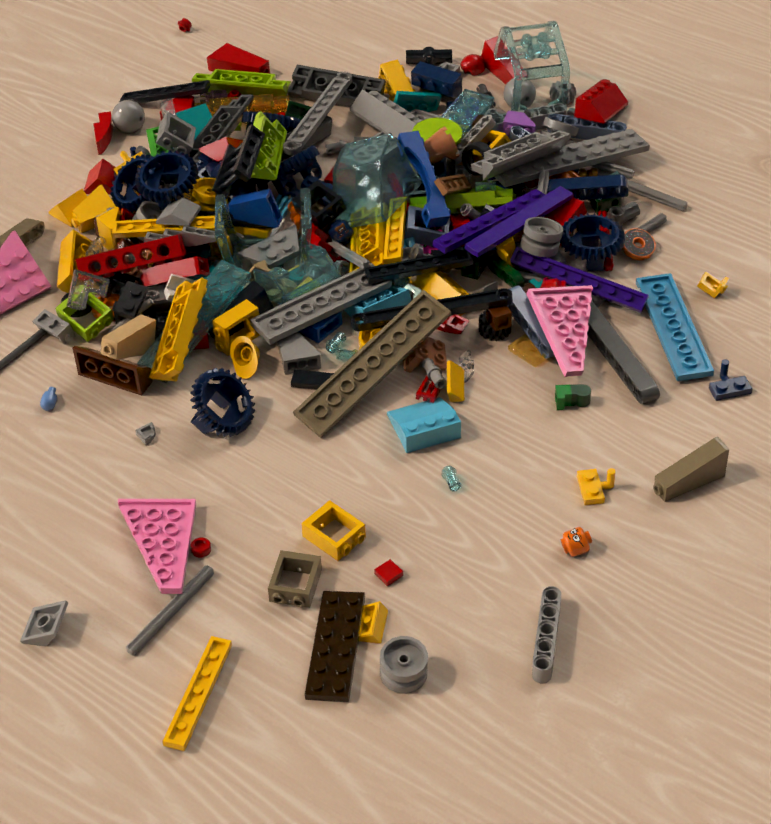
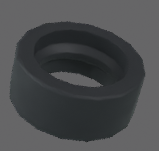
(467, 157)

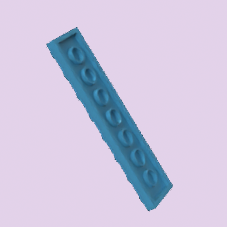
(675, 328)

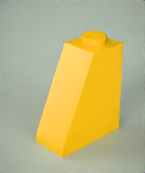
(91, 207)

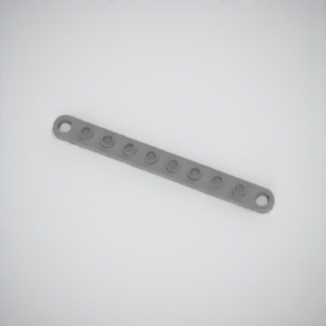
(317, 113)

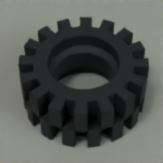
(486, 329)

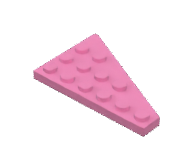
(163, 537)

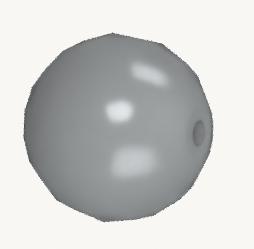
(527, 94)
(128, 116)

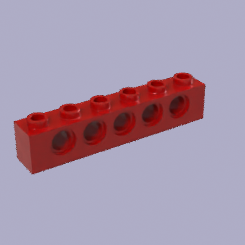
(174, 243)

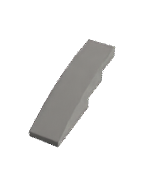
(191, 235)

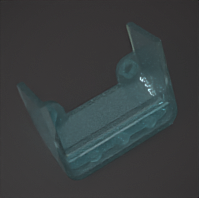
(289, 284)

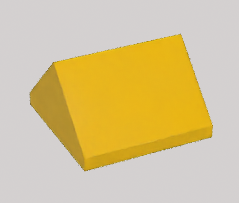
(64, 210)
(105, 226)

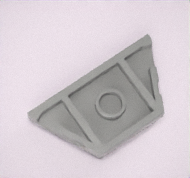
(274, 249)

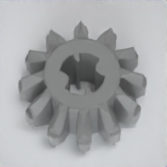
(554, 92)

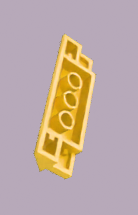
(369, 243)
(178, 330)

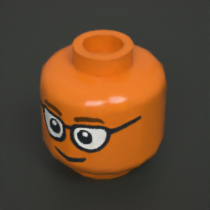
(576, 541)

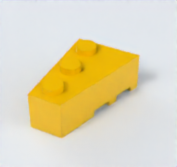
(395, 78)

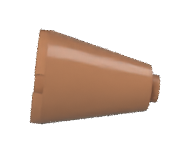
(441, 146)

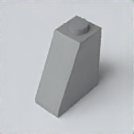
(298, 354)

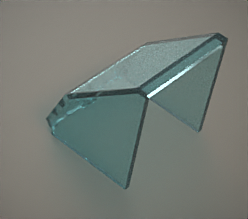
(373, 179)

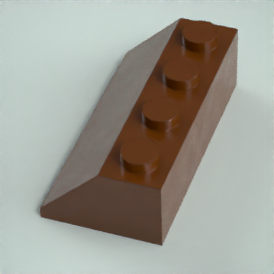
(116, 373)

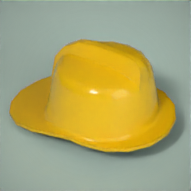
(244, 356)

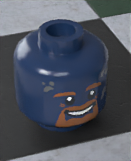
(340, 231)

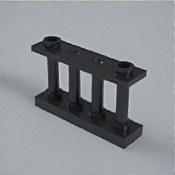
(238, 161)

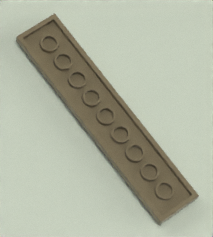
(371, 363)

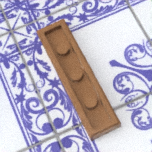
(453, 184)

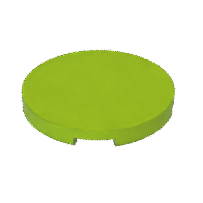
(432, 125)

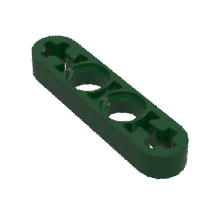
(505, 271)

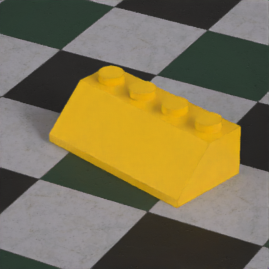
(71, 248)
(438, 285)

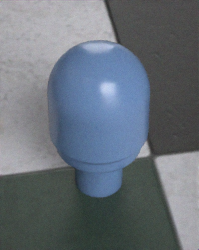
(48, 399)

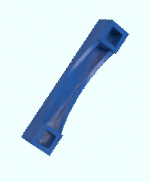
(435, 211)

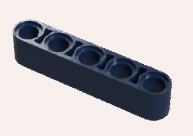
(592, 187)

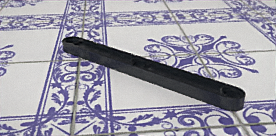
(456, 305)

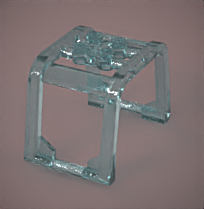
(533, 48)
(224, 223)

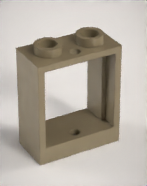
(296, 563)

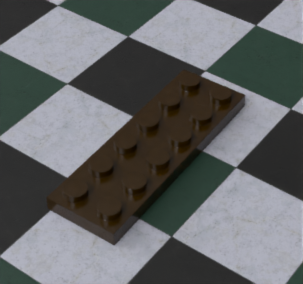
(335, 646)

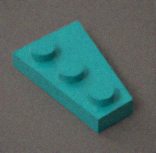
(417, 100)

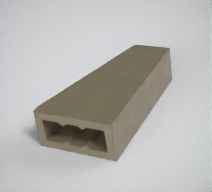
(693, 471)

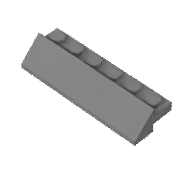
(383, 113)
(519, 153)

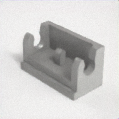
(54, 325)

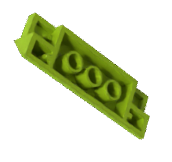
(245, 82)
(271, 148)
(477, 199)

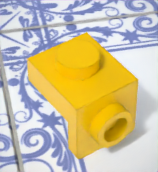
(712, 285)

